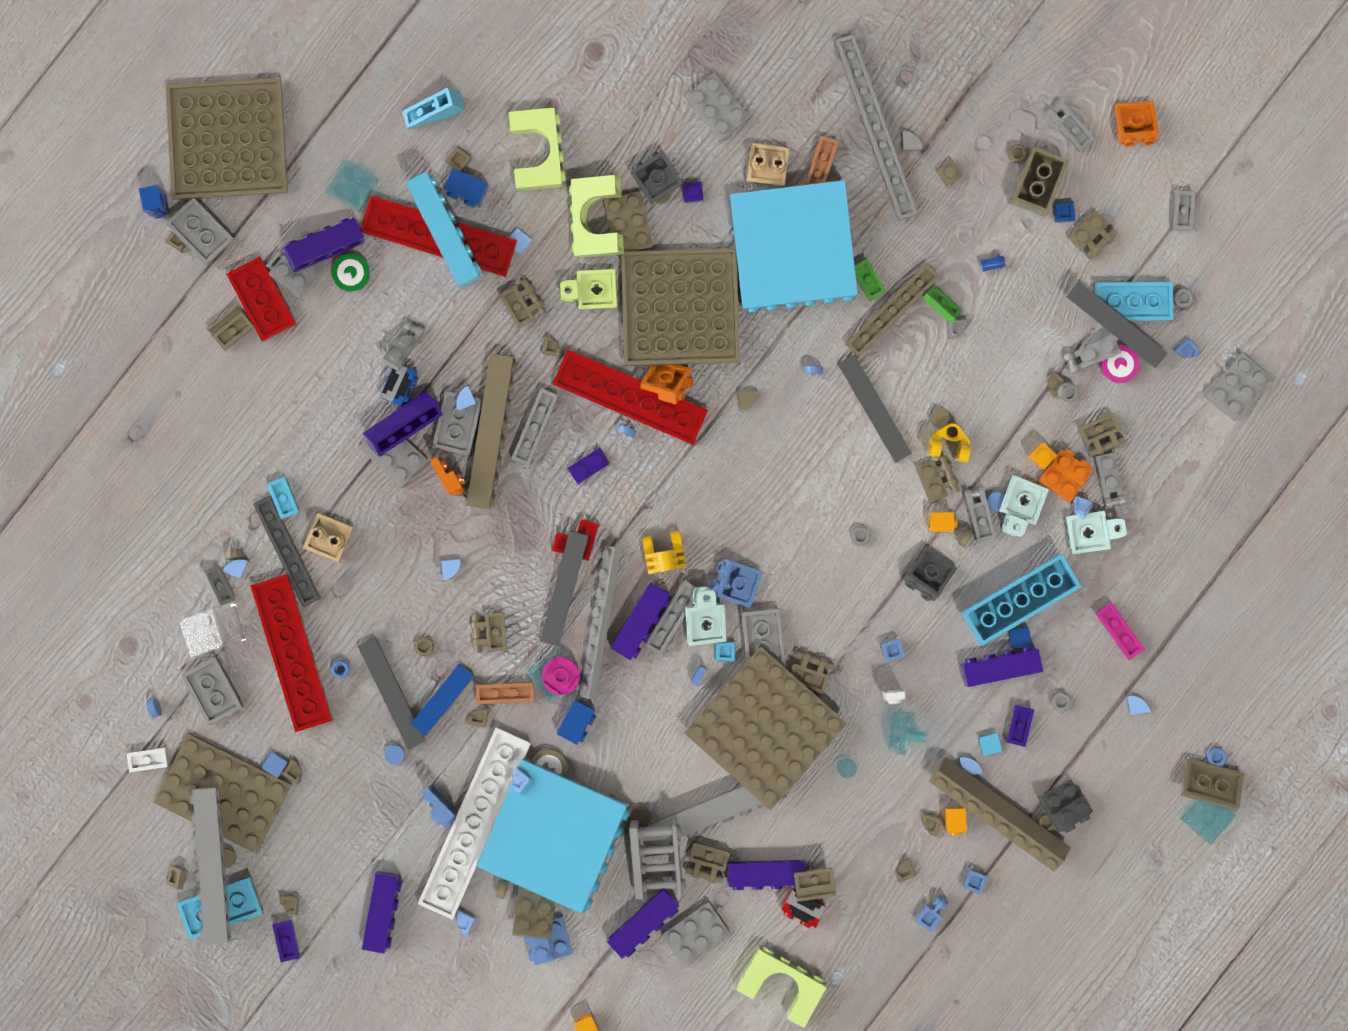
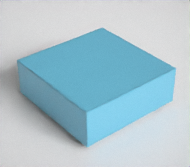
(725, 651)
(990, 744)

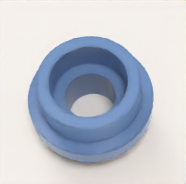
(334, 669)

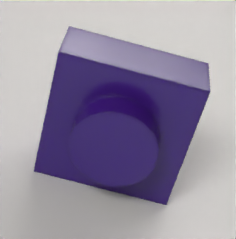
(693, 192)

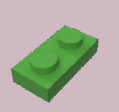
(868, 280)
(942, 304)

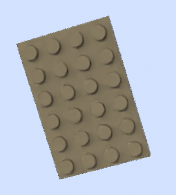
(247, 793)

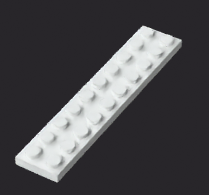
(473, 824)

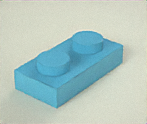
(283, 498)

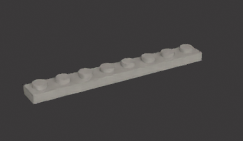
(600, 622)

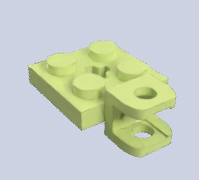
(582, 289)

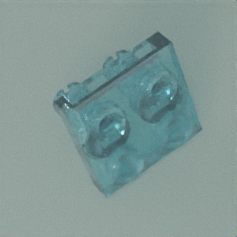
(902, 733)

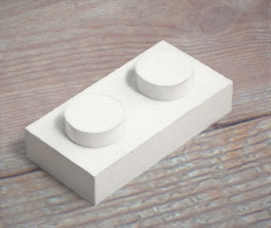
(893, 696)
(147, 759)

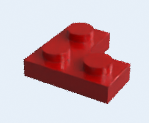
(585, 527)

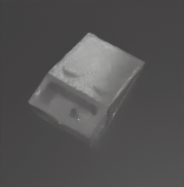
(212, 630)

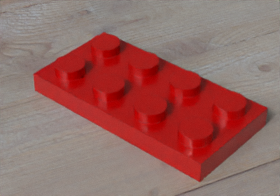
(261, 299)

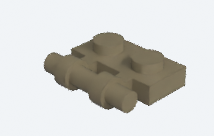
(1088, 230)
(518, 308)
(1099, 429)
(932, 481)
(494, 632)
(811, 679)
(708, 856)

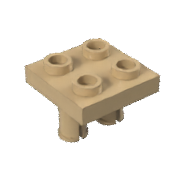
(767, 165)
(328, 537)

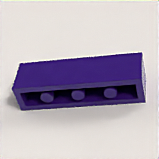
(324, 244)
(402, 424)
(640, 621)
(1002, 667)
(763, 873)
(381, 911)
(642, 923)

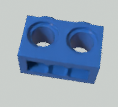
(154, 201)

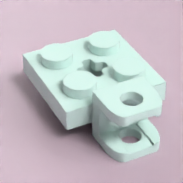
(1018, 514)
(1102, 532)
(705, 609)

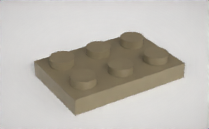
(628, 217)
(1212, 784)
(533, 915)

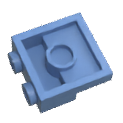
(736, 582)
(443, 812)
(548, 950)

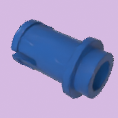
(993, 263)

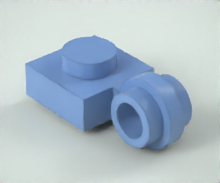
(930, 917)

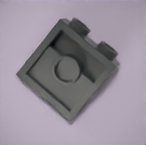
(656, 177)
(929, 574)
(1066, 806)

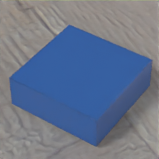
(1064, 212)
(1020, 637)

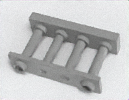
(639, 851)

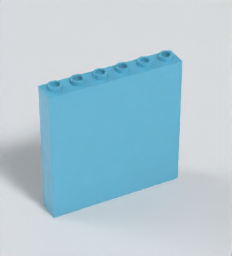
(794, 246)
(554, 837)

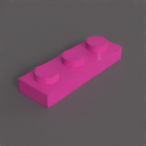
(1119, 631)

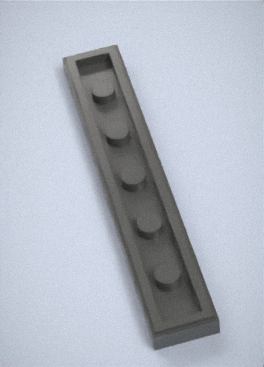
(1116, 325)
(874, 408)
(286, 551)
(564, 588)
(391, 692)

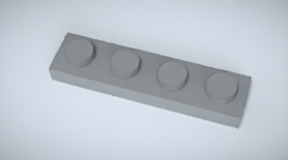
(534, 427)
(671, 618)

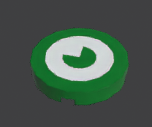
(350, 272)

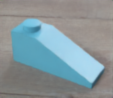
(434, 108)

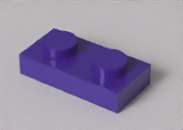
(588, 466)
(1020, 725)
(286, 941)

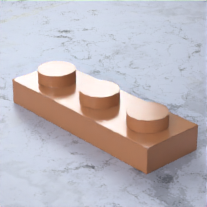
(822, 161)
(505, 693)

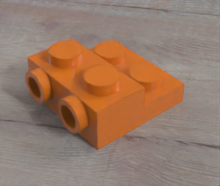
(1136, 123)
(668, 382)
(1065, 475)
(452, 481)

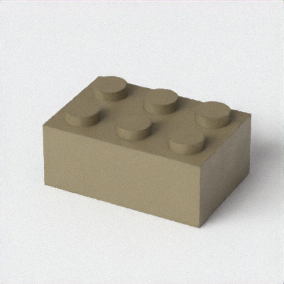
(1039, 181)

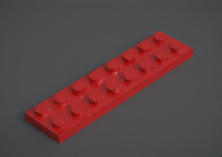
(408, 228)
(625, 396)
(291, 653)

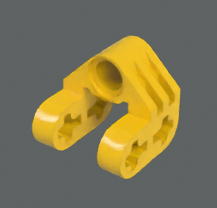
(963, 448)
(664, 560)

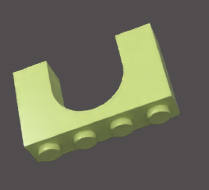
(544, 123)
(584, 194)
(765, 964)

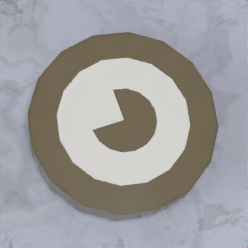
(551, 760)

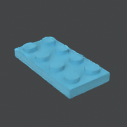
(1138, 299)
(242, 905)

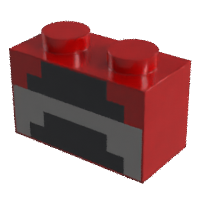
(807, 911)

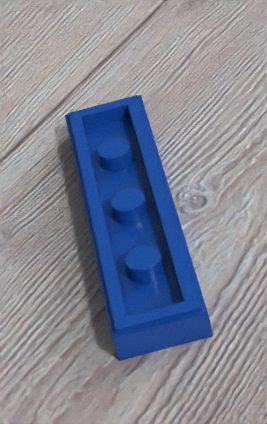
(442, 699)

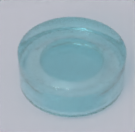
(847, 768)

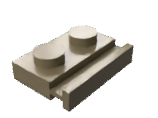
(230, 328)
(814, 884)

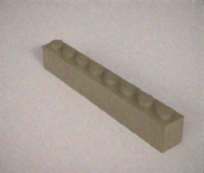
(490, 431)
(999, 814)

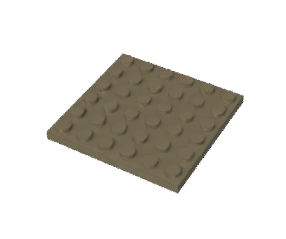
(226, 138)
(680, 307)
(765, 728)

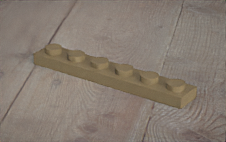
(892, 310)

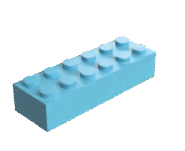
(442, 228)
(1020, 599)

